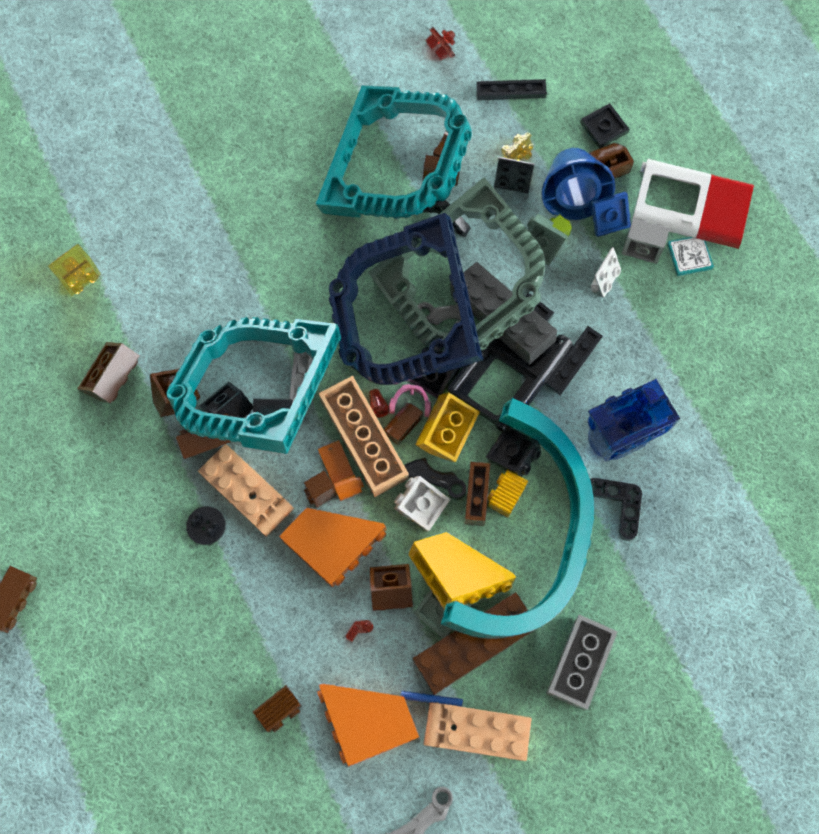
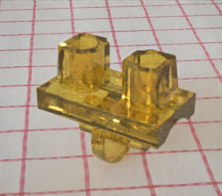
(520, 149)

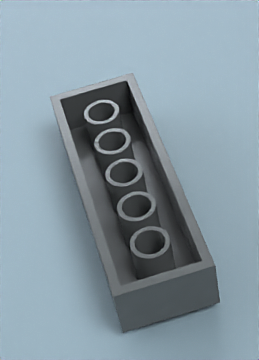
(486, 293)

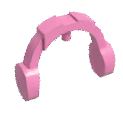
(411, 388)

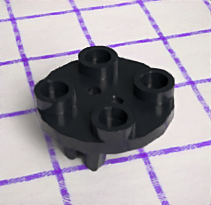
(198, 520)

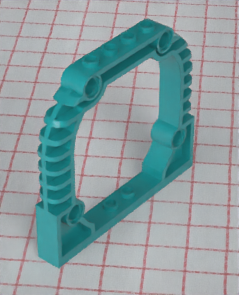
(388, 102)
(268, 432)

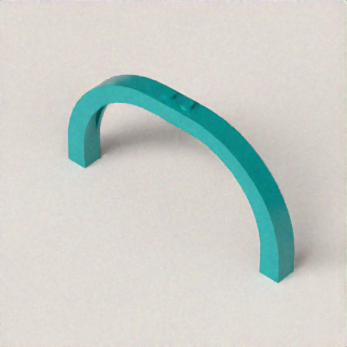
(573, 560)

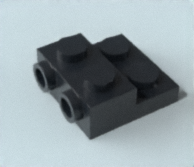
(514, 452)

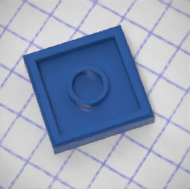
(611, 214)

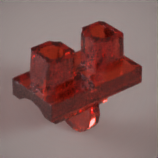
(435, 39)

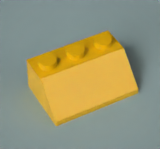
(447, 427)

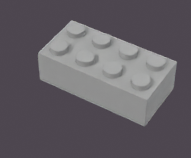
(581, 662)

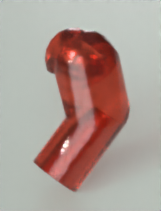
(358, 627)

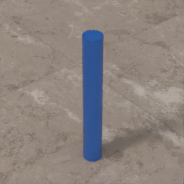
(427, 698)

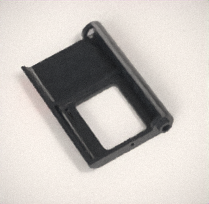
(536, 374)

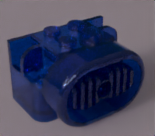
(640, 412)

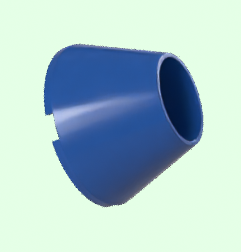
(574, 196)

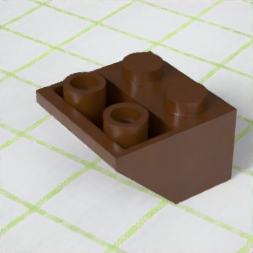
(615, 158)

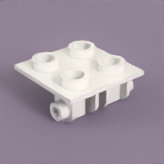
(606, 274)

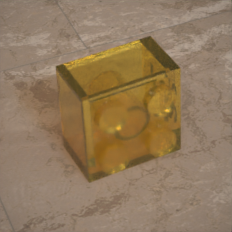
(75, 270)

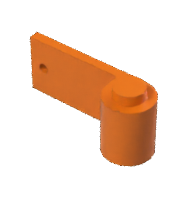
(340, 471)

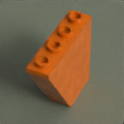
(331, 542)
(366, 721)

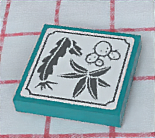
(690, 255)

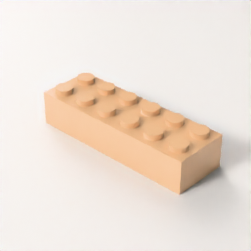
(363, 436)

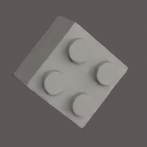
(645, 240)

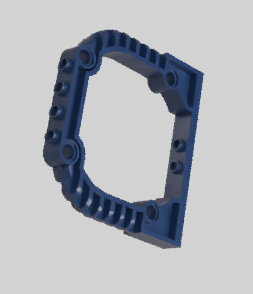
(461, 343)

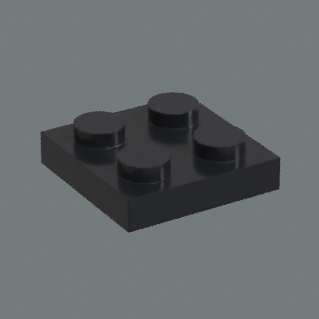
(604, 125)

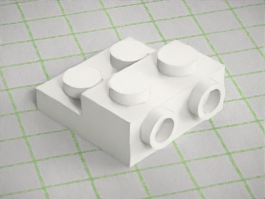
(421, 502)

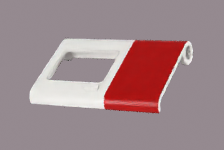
(719, 209)

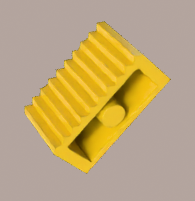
(507, 493)

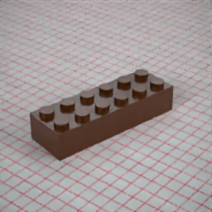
(461, 653)

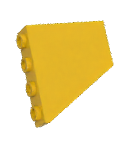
(458, 571)

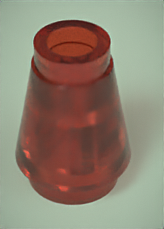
(378, 403)

